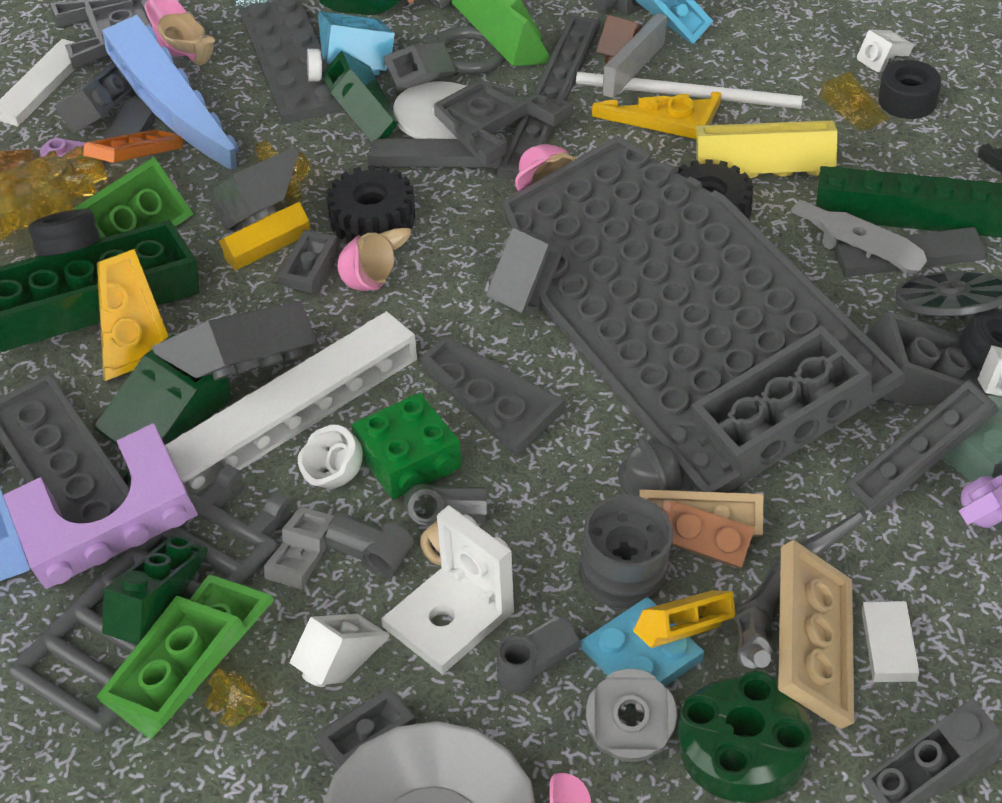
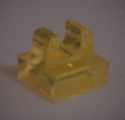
(237, 695)

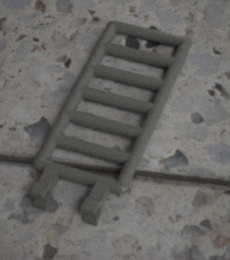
(207, 506)

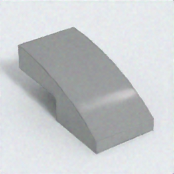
(300, 549)

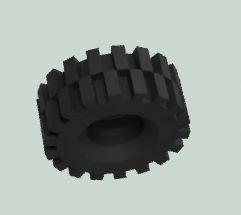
(724, 180)
(387, 191)

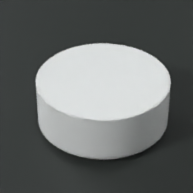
(314, 65)

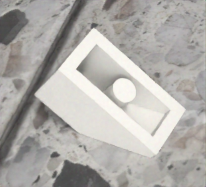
(335, 647)

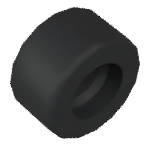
(909, 89)

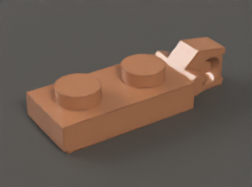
(708, 534)

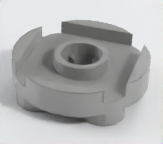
(649, 697)

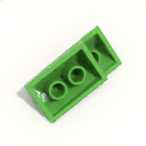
(507, 28)
(137, 201)
(181, 652)

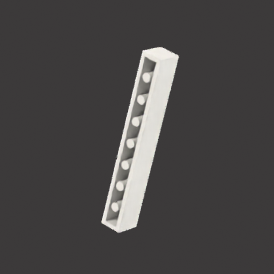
(292, 402)

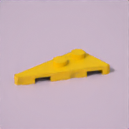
(665, 114)

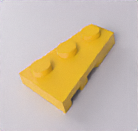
(127, 314)

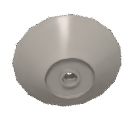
(431, 766)

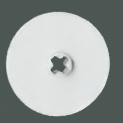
(416, 110)

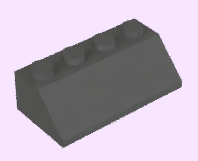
(240, 342)

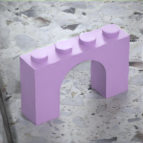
(65, 548)

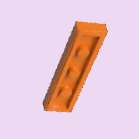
(133, 145)

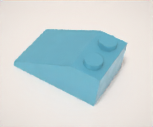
(356, 35)

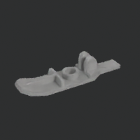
(863, 235)

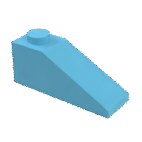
(683, 16)

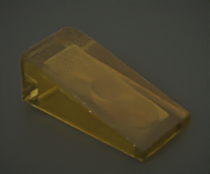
(852, 101)

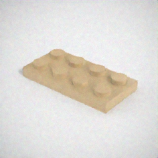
(816, 635)

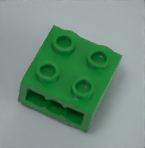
(407, 445)

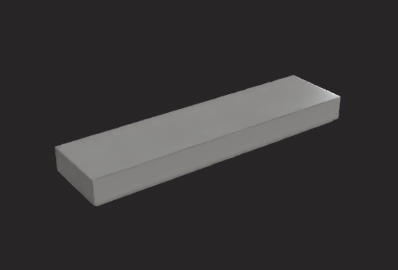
(634, 55)

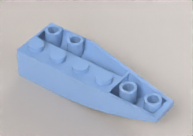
(167, 89)

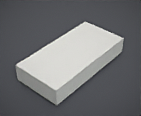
(890, 642)

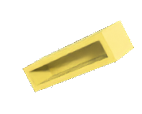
(770, 146)

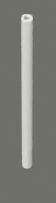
(698, 91)

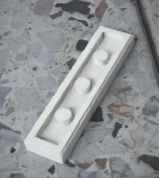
(36, 85)

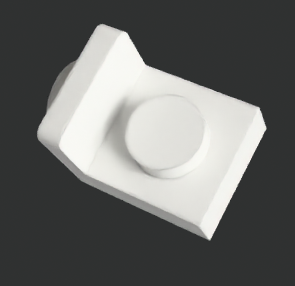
(880, 46)

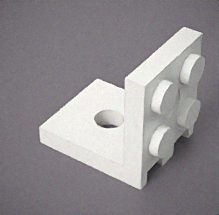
(469, 587)

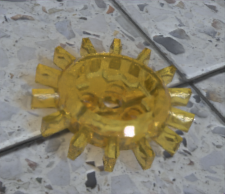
(45, 187)

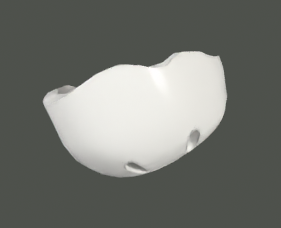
(341, 460)

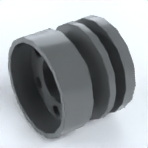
(625, 550)

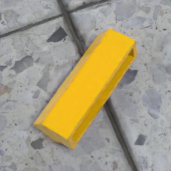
(265, 236)
(655, 621)

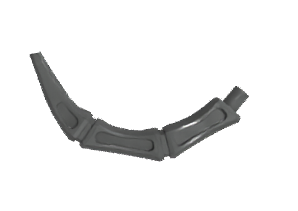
(757, 612)

